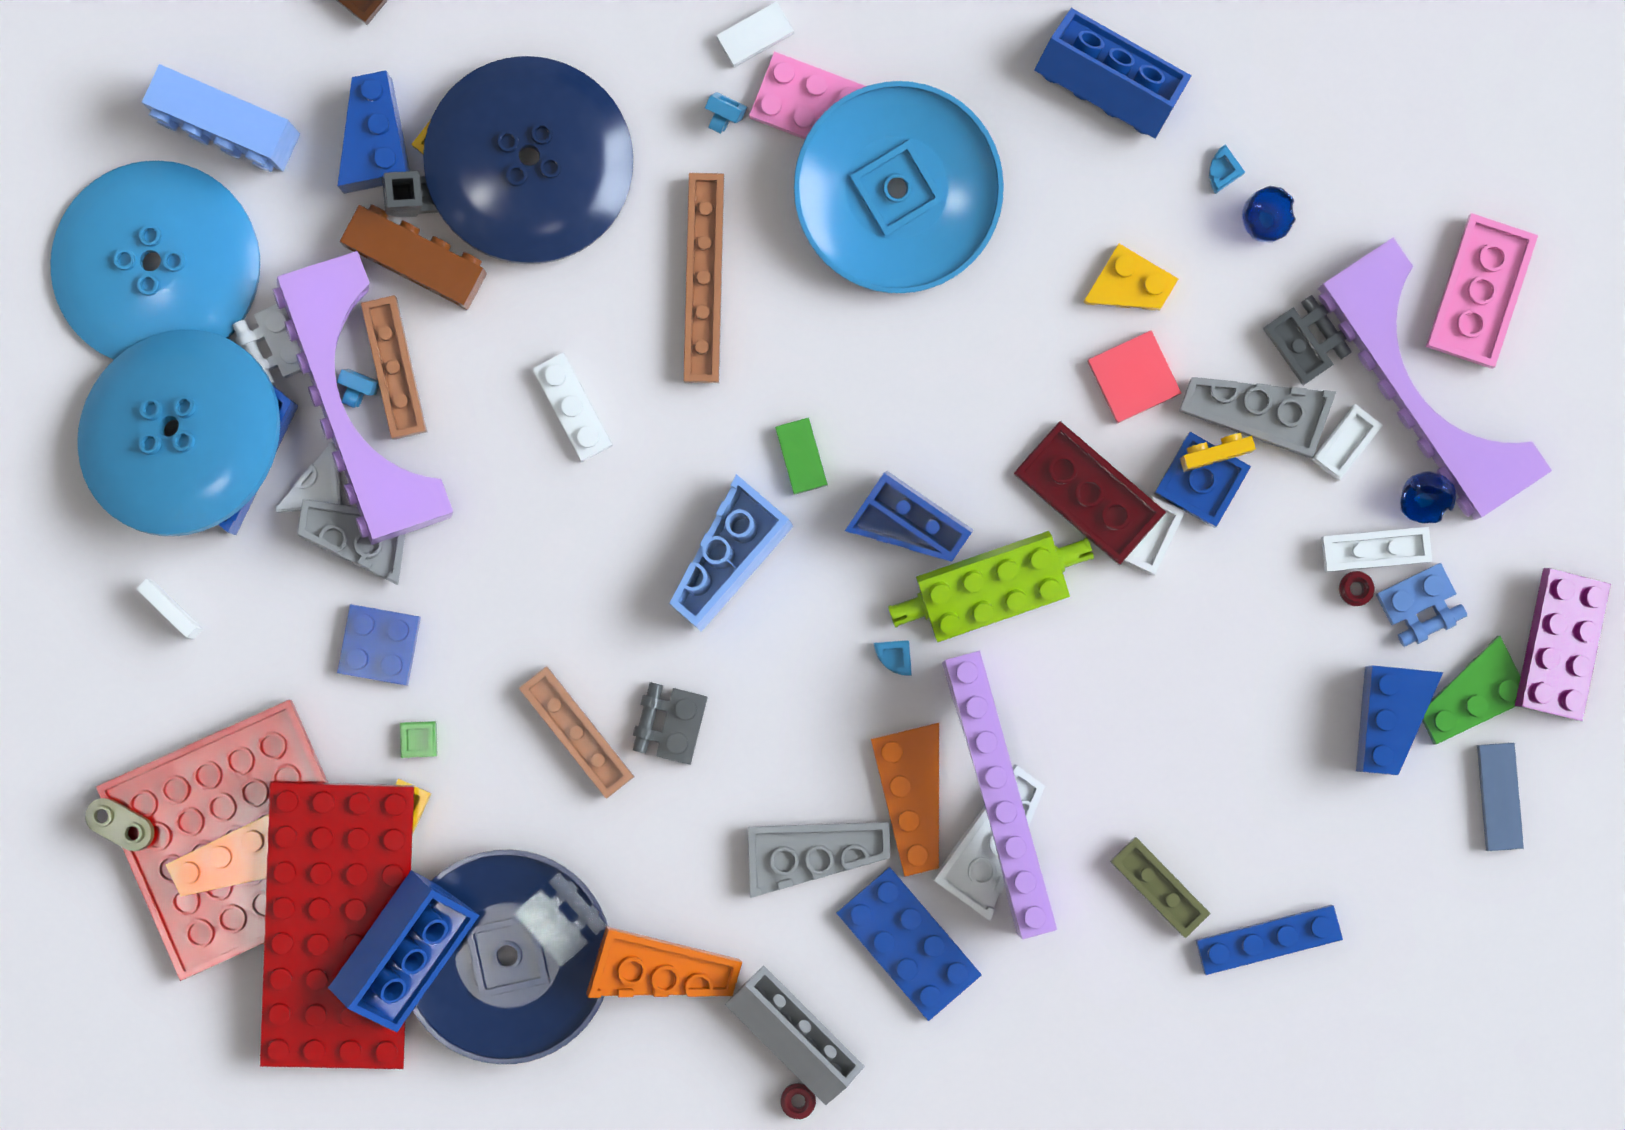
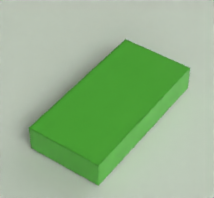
(801, 456)

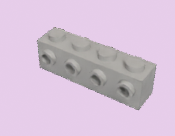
(795, 1035)

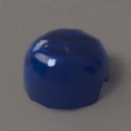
(1268, 214)
(1427, 497)

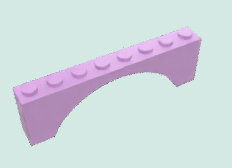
(1367, 306)
(387, 496)
(1000, 794)

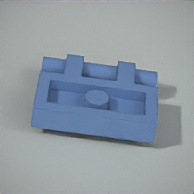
(1417, 594)

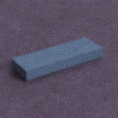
(1500, 796)

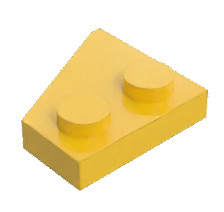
(1131, 282)

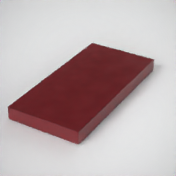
(1089, 493)

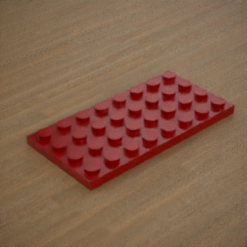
(329, 875)

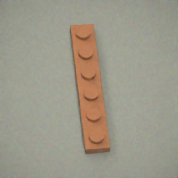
(703, 278)

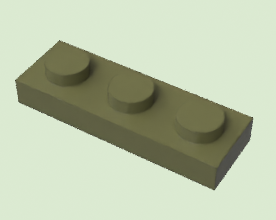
(1160, 887)

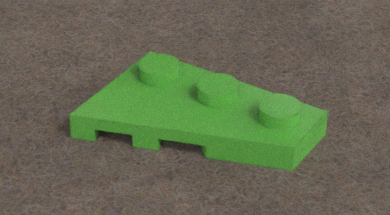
(1476, 695)

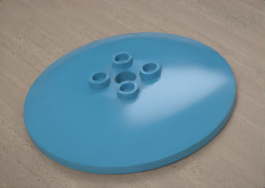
(949, 179)
(161, 208)
(213, 459)

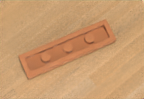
(393, 367)
(576, 732)

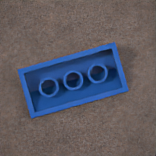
(1112, 73)
(403, 952)

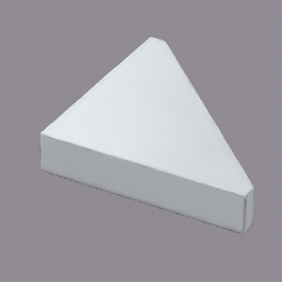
(317, 483)

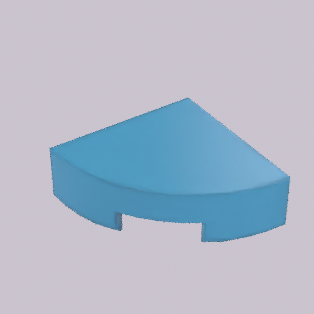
(1224, 169)
(895, 656)

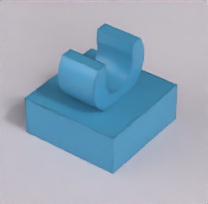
(725, 111)
(357, 386)

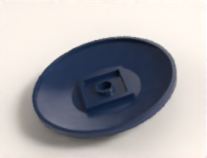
(517, 208)
(516, 1009)

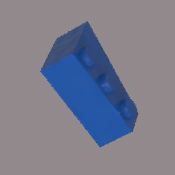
(372, 134)
(909, 520)
(1391, 715)

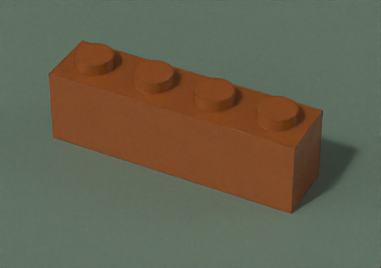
(413, 256)

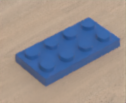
(909, 943)

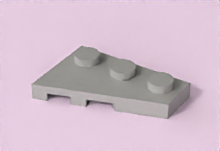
(336, 531)

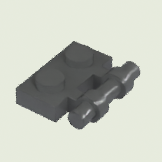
(1298, 344)
(680, 727)

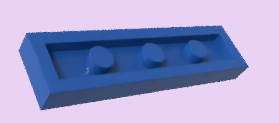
(1269, 939)

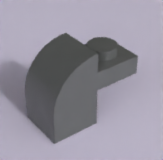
(406, 194)

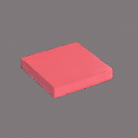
(1134, 376)

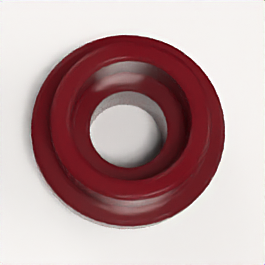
(1366, 584)
(798, 1112)

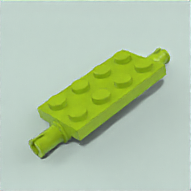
(992, 586)

